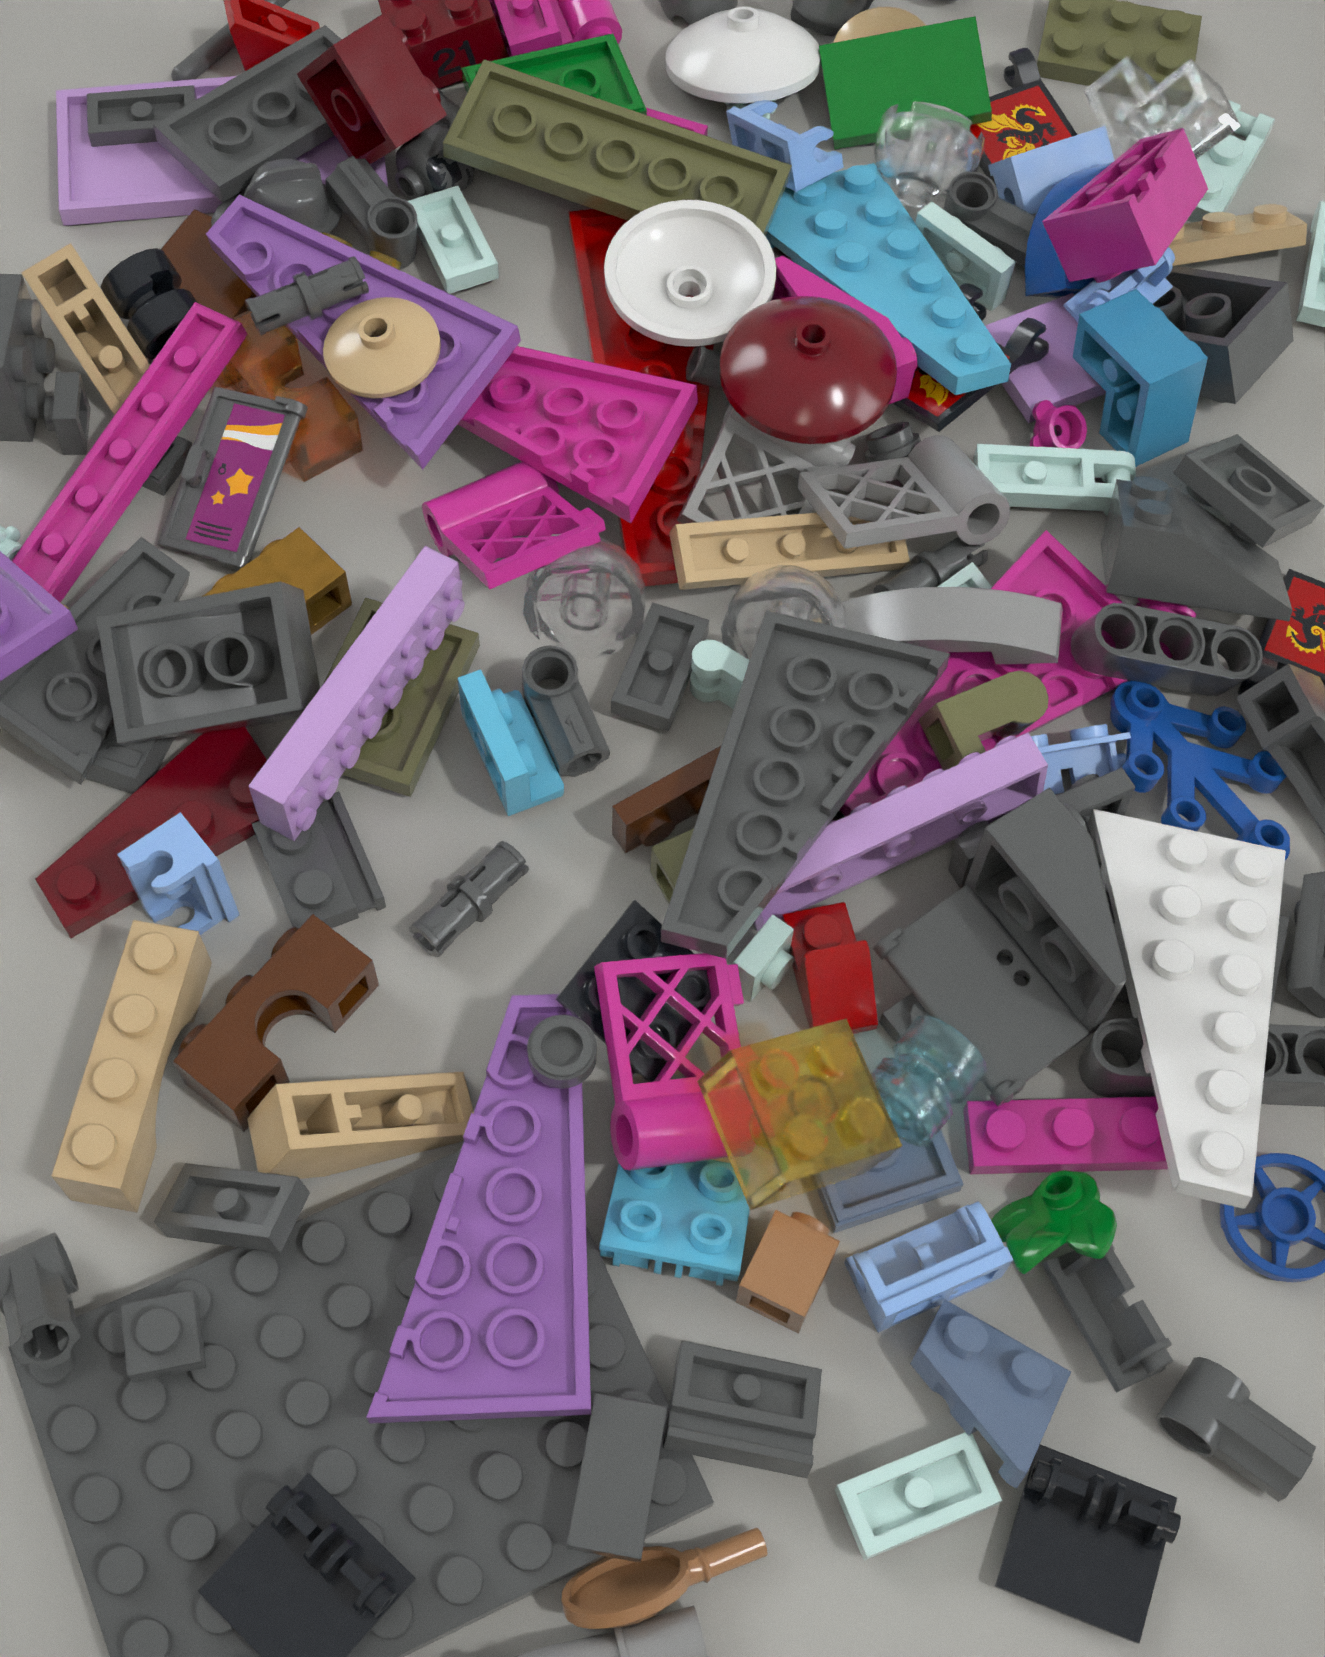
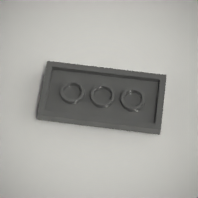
(249, 120)

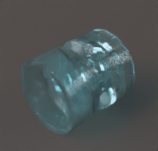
(927, 1075)

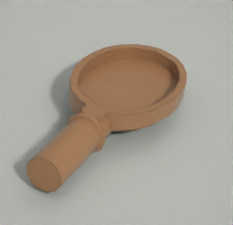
(628, 1592)

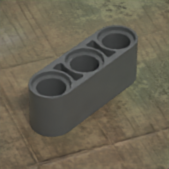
(1190, 640)

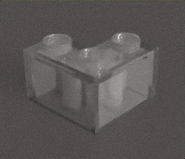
(1140, 107)

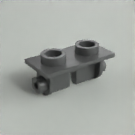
(1120, 1335)

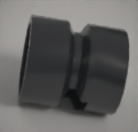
(149, 295)

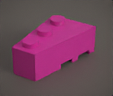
(1128, 209)

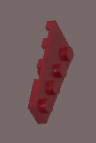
(202, 782)

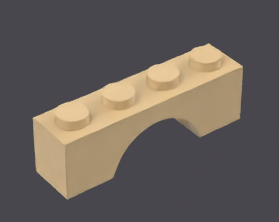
(114, 1114)

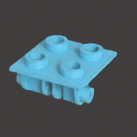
(680, 1217)

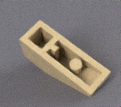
(88, 324)
(356, 1122)

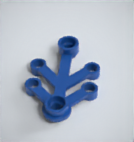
(1150, 717)

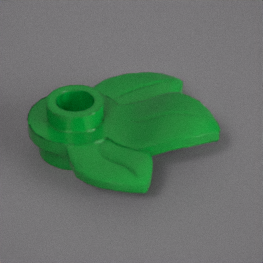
(1058, 1212)

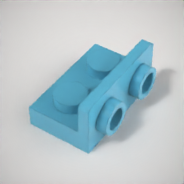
(508, 744)

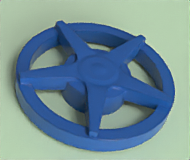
(1281, 1217)

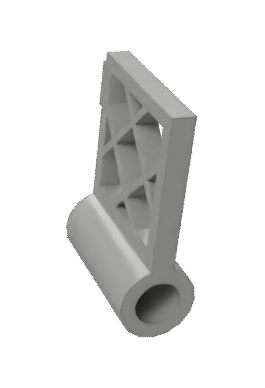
(764, 449)
(935, 481)

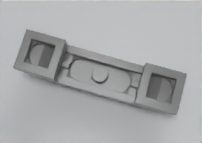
(963, 619)

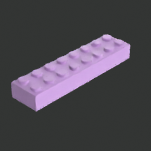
(358, 695)
(912, 822)

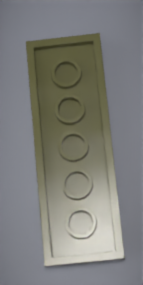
(603, 151)

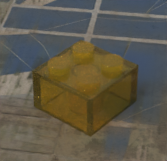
(798, 1113)

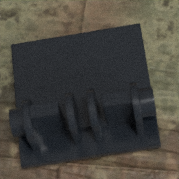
(636, 937)
(1088, 1543)
(306, 1578)

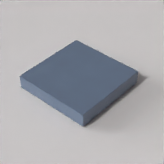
(895, 1184)

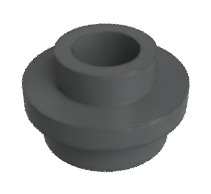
(891, 442)

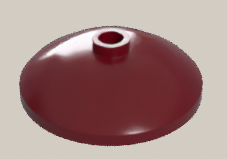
(808, 370)

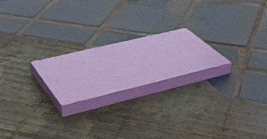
(142, 177)

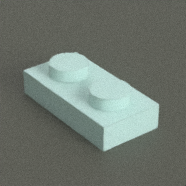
(454, 240)
(967, 254)
(917, 1495)

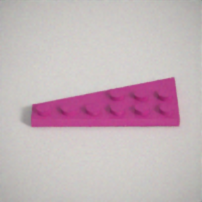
(584, 423)
(1043, 572)

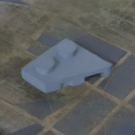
(991, 1385)

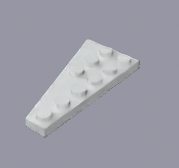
(1199, 969)

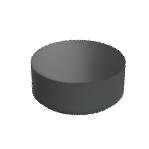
(562, 1051)

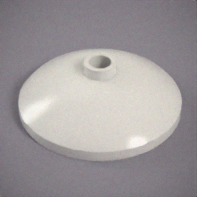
(743, 57)
(684, 252)

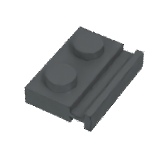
(322, 869)
(743, 1409)

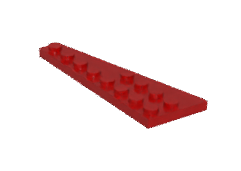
(621, 346)

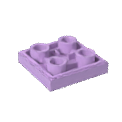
(1057, 374)

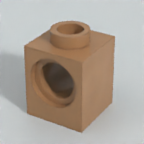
(788, 1269)

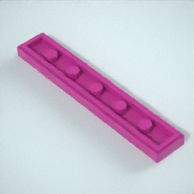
(129, 449)

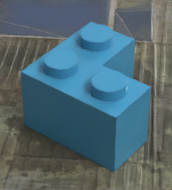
(1147, 374)

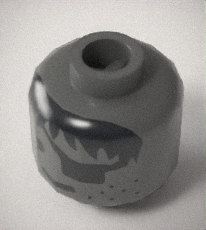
(425, 169)

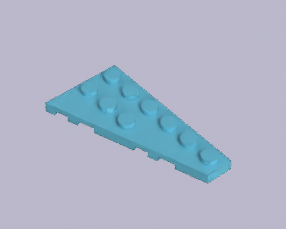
(868, 246)

